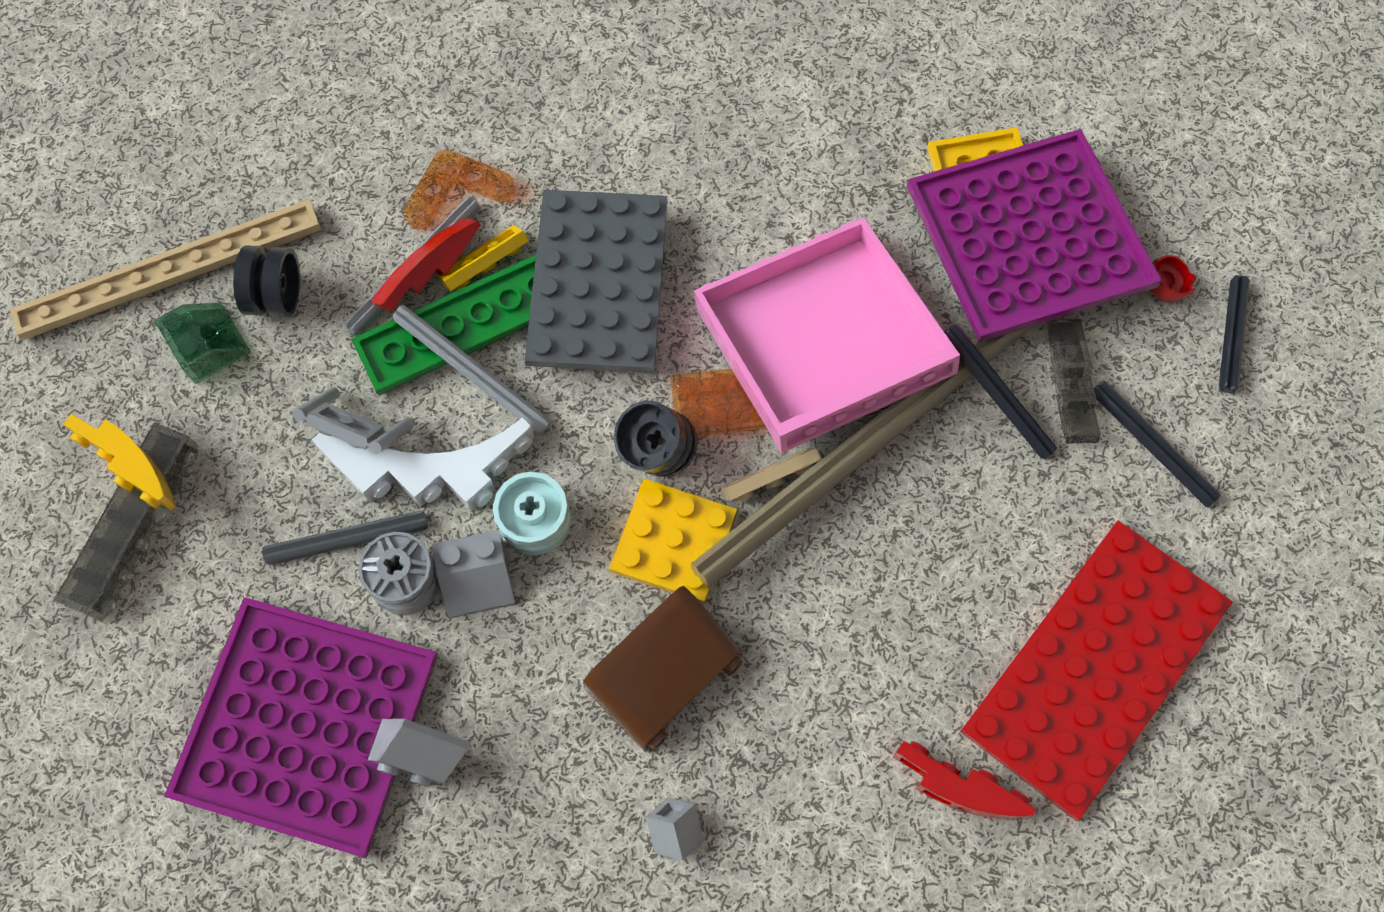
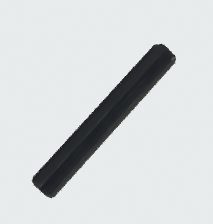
(1234, 334)

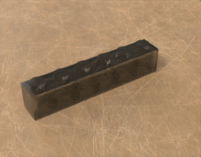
(124, 530)

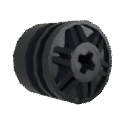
(638, 437)

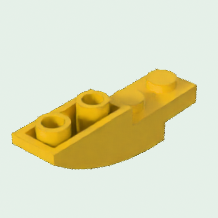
(125, 460)

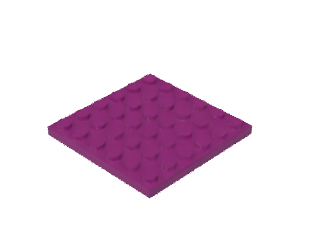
(1032, 234)
(295, 723)

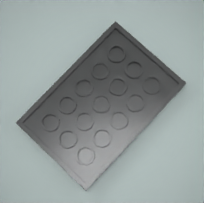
(597, 281)

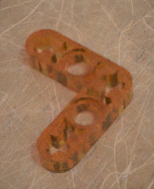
(447, 179)

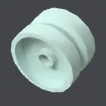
(538, 495)

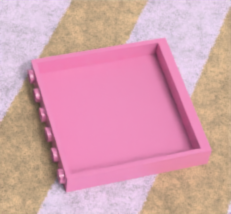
(825, 333)

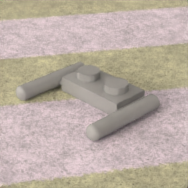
(347, 426)

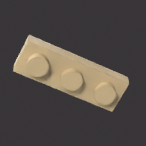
(770, 475)

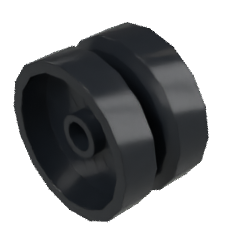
(266, 281)

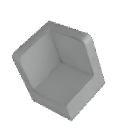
(674, 828)

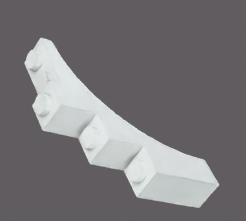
(423, 475)

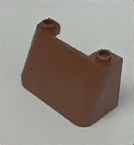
(662, 667)

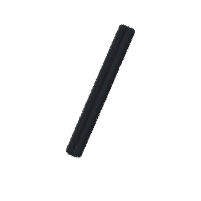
(1000, 393)
(1156, 444)

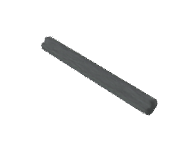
(343, 537)

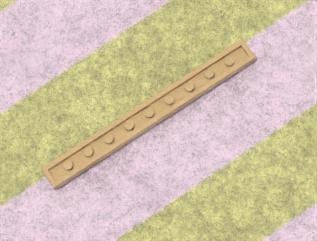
(162, 270)

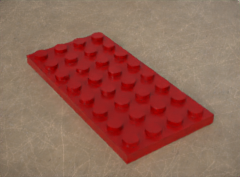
(1096, 669)

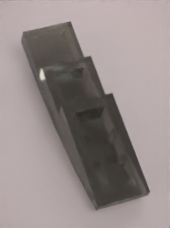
(1073, 381)

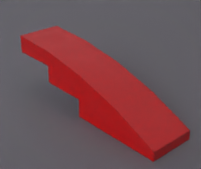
(435, 256)

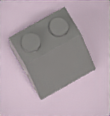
(473, 573)
(416, 751)

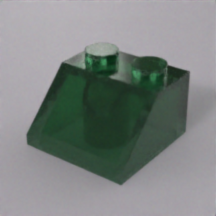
(202, 338)

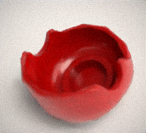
(1175, 278)

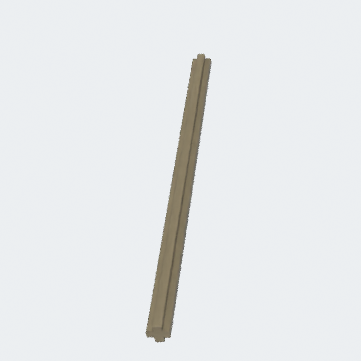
(834, 468)

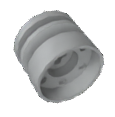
(403, 590)

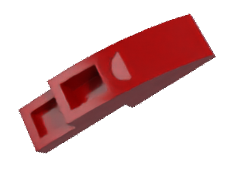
(974, 794)

